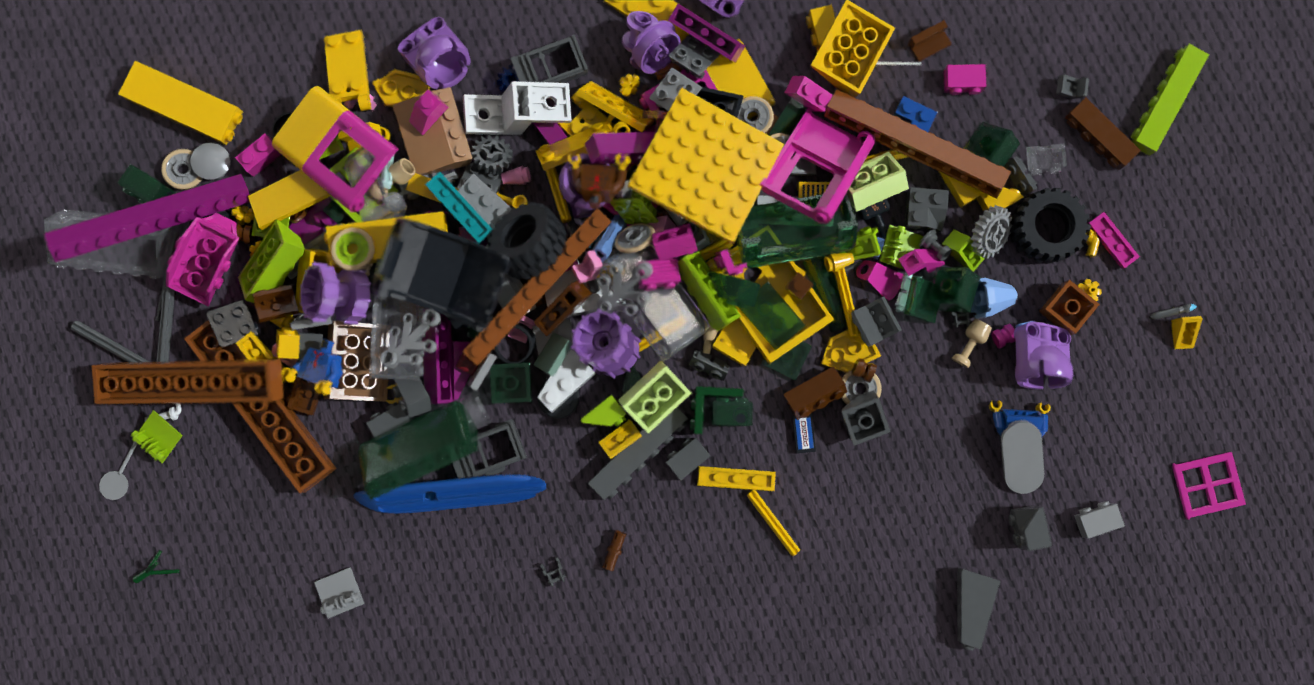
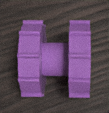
(325, 293)
(594, 332)

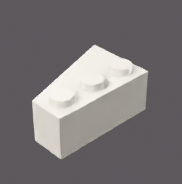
(567, 380)

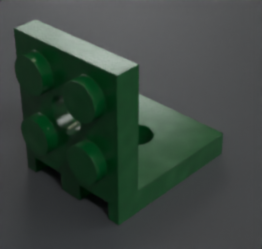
(697, 404)

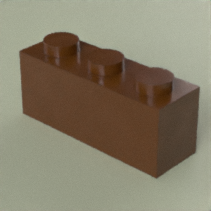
(815, 393)

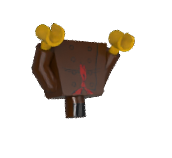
(598, 182)

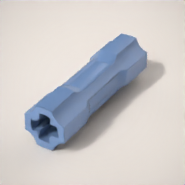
(606, 242)

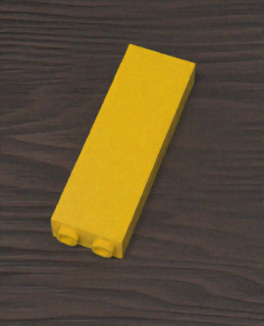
(181, 103)
(380, 232)

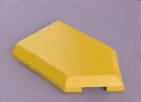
(399, 87)
(844, 351)

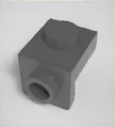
(1072, 87)

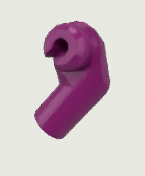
(321, 216)

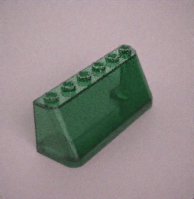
(781, 234)
(417, 448)

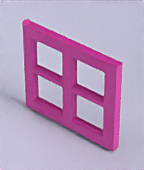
(1208, 485)

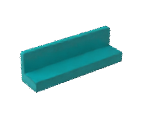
(459, 207)

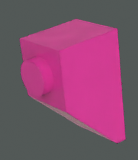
(427, 111)

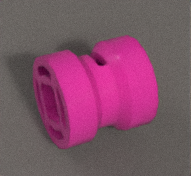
(1003, 336)

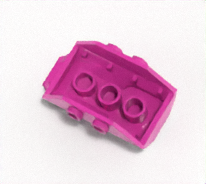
(202, 257)

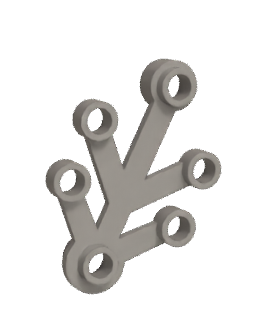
(621, 291)
(408, 340)

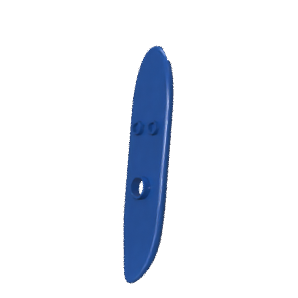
(454, 494)

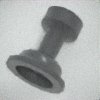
(929, 241)

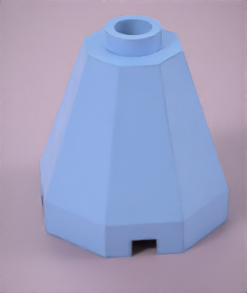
(992, 297)

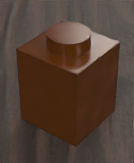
(799, 286)

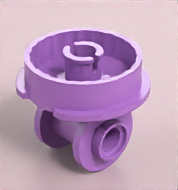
(649, 41)

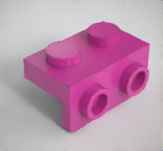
(725, 262)

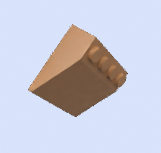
(442, 145)
(353, 345)

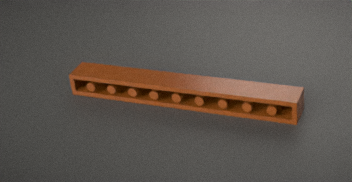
(918, 144)
(536, 288)

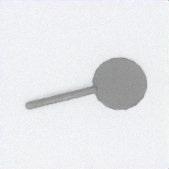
(114, 483)

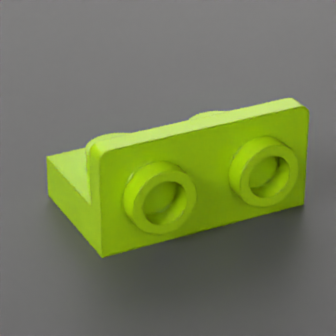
(866, 244)

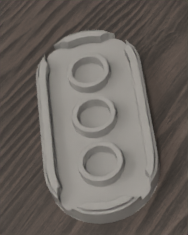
(1022, 456)

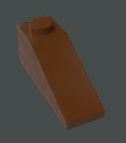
(562, 307)

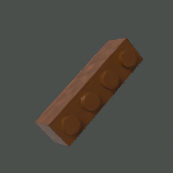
(1102, 134)

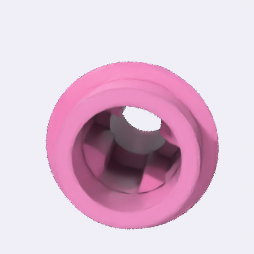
(519, 175)

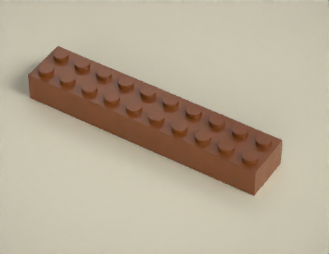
(188, 381)
(271, 421)

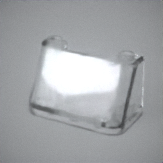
(376, 203)

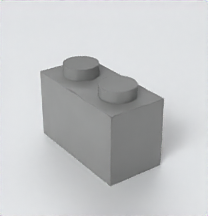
(1099, 520)

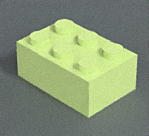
(877, 181)
(654, 396)

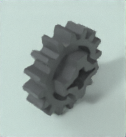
(491, 154)

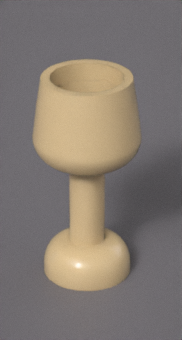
(401, 172)
(977, 333)

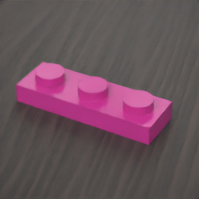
(1113, 240)

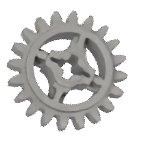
(991, 231)

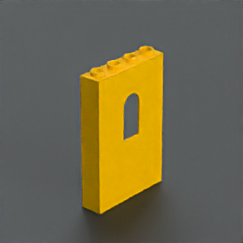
(809, 309)

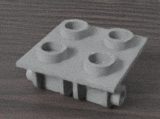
(669, 88)
(339, 593)

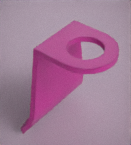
(882, 278)

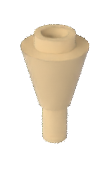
(709, 337)

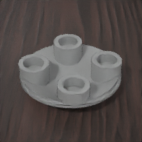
(210, 161)

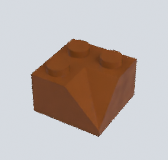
(1069, 307)

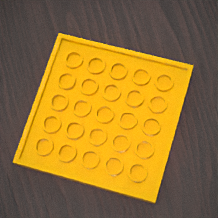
(706, 165)

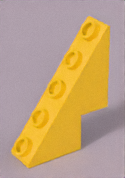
(965, 194)

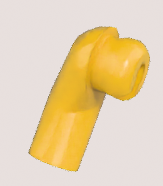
(1093, 243)

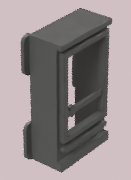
(525, 69)
(465, 468)

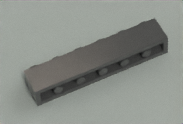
(633, 457)

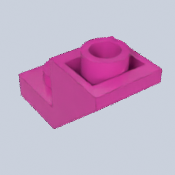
(920, 259)

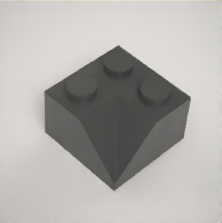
(925, 209)
(864, 418)
(1029, 528)

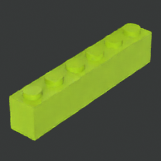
(1169, 98)

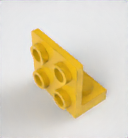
(735, 343)

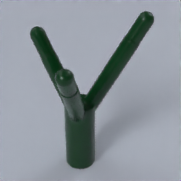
(149, 570)

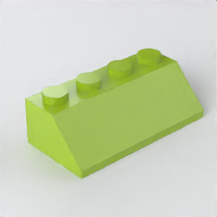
(271, 260)
(695, 272)

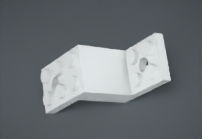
(517, 108)

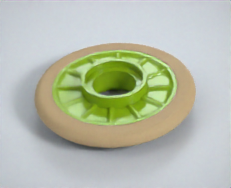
(340, 246)

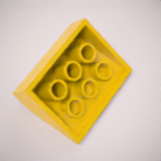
(852, 48)

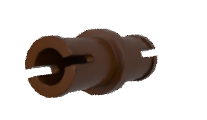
(614, 550)

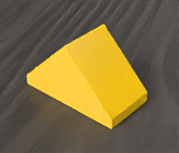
(1185, 331)

